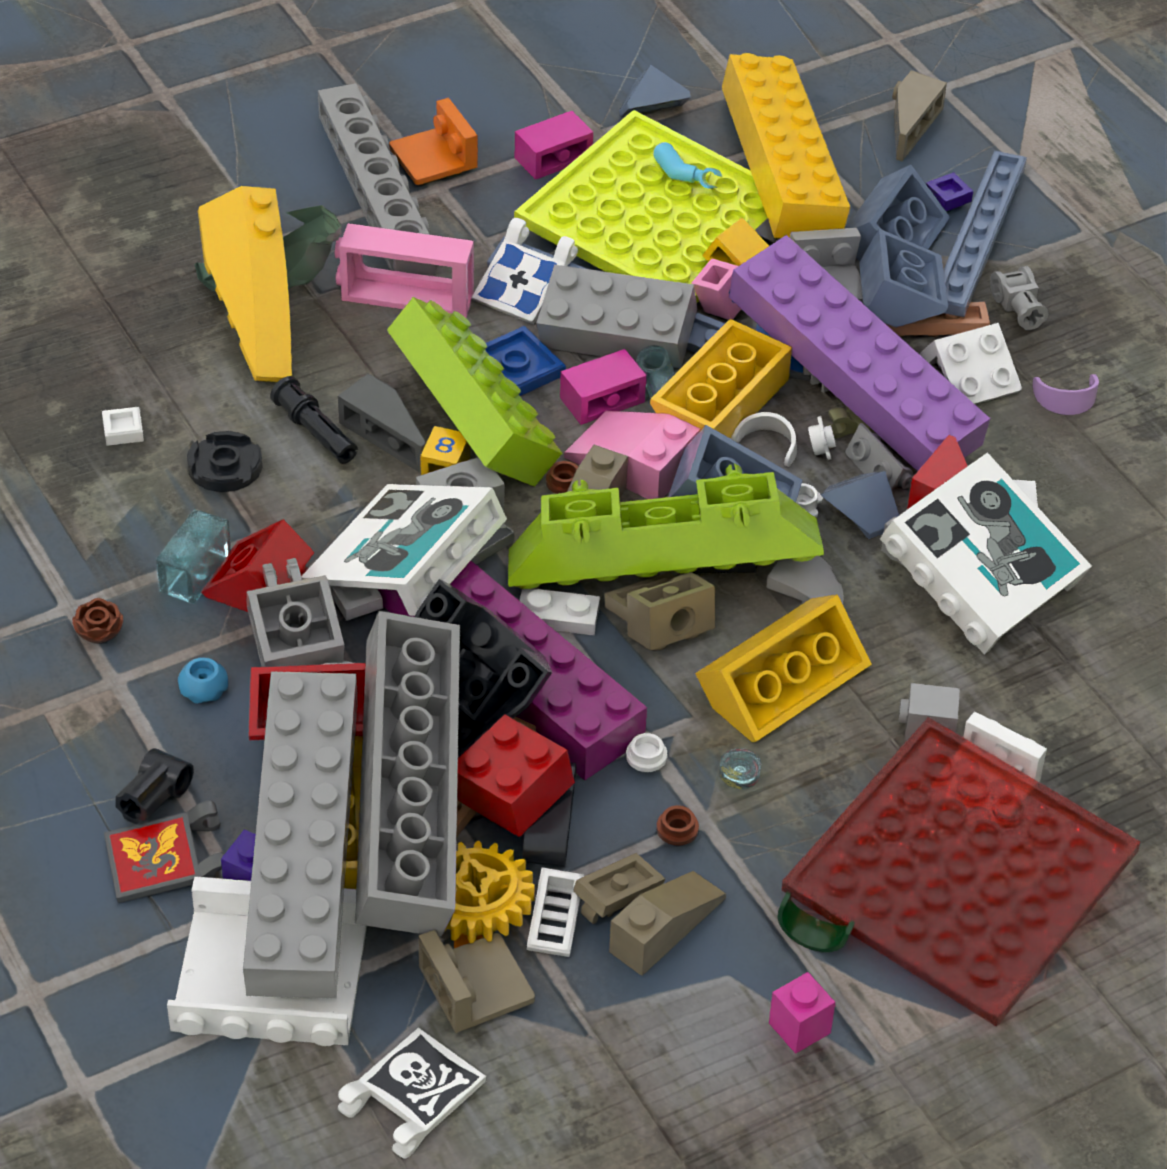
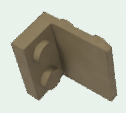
(473, 979)

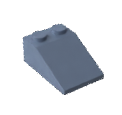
(713, 452)

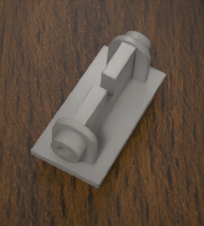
(873, 456)

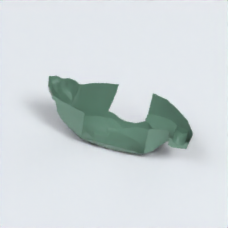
(304, 248)

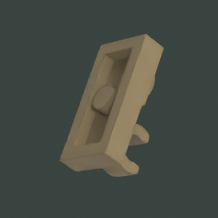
(615, 886)

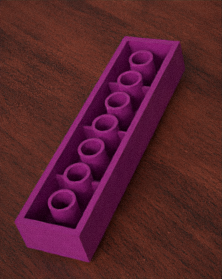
(579, 701)

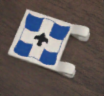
(519, 275)

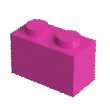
(552, 144)
(602, 385)

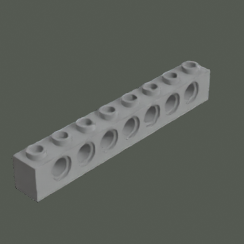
(371, 167)

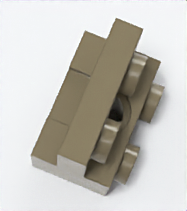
(665, 608)

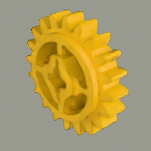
(489, 892)

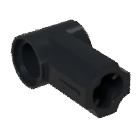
(157, 780)

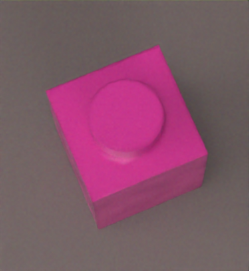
(801, 1012)

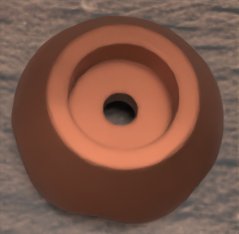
(97, 620)

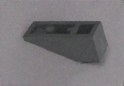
(379, 416)

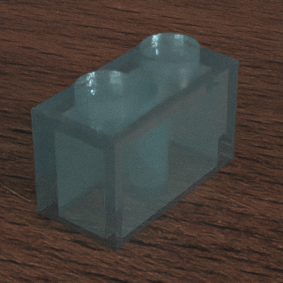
(193, 555)

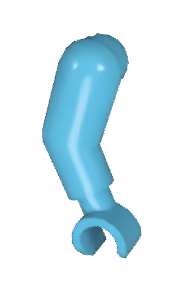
(677, 169)

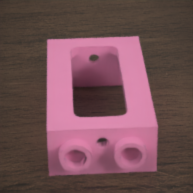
(397, 288)

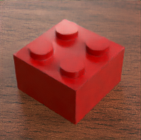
(513, 775)

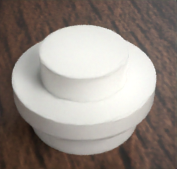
(646, 753)

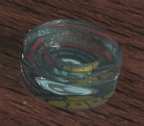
(740, 768)

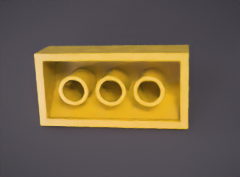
(726, 379)
(785, 667)

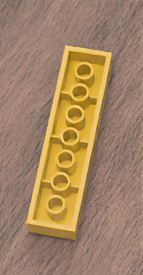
(783, 145)

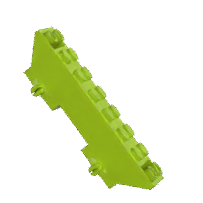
(722, 525)

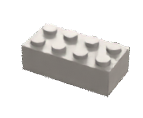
(615, 312)

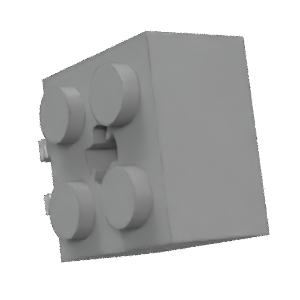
(301, 603)

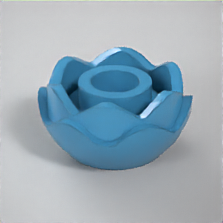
(203, 680)

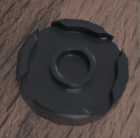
(224, 461)

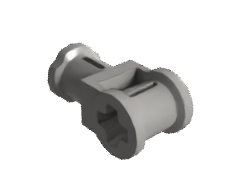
(1019, 293)

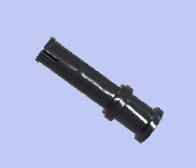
(305, 411)

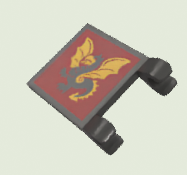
(161, 853)

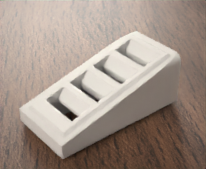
(558, 882)

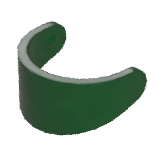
(811, 931)

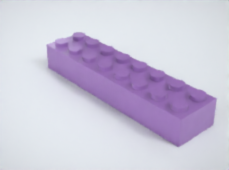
(855, 354)

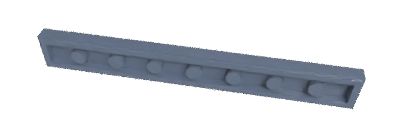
(981, 229)

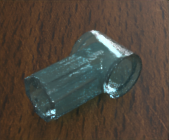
(657, 366)

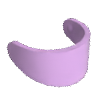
(1066, 401)

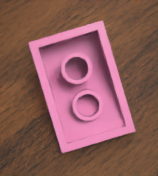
(648, 439)

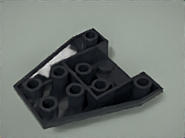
(496, 665)

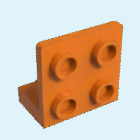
(439, 151)

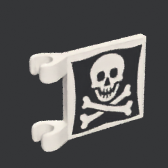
(417, 1083)

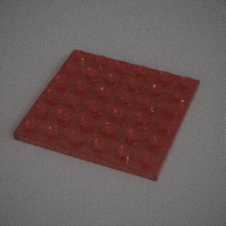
(961, 869)

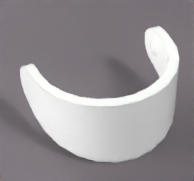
(772, 422)

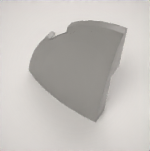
(804, 579)

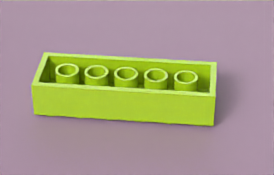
(475, 391)

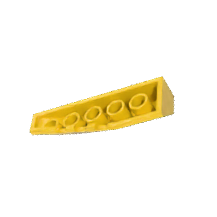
(250, 273)

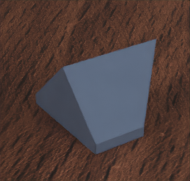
(654, 92)
(865, 501)

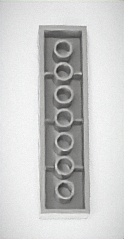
(409, 775)
(301, 836)

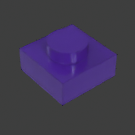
(950, 191)

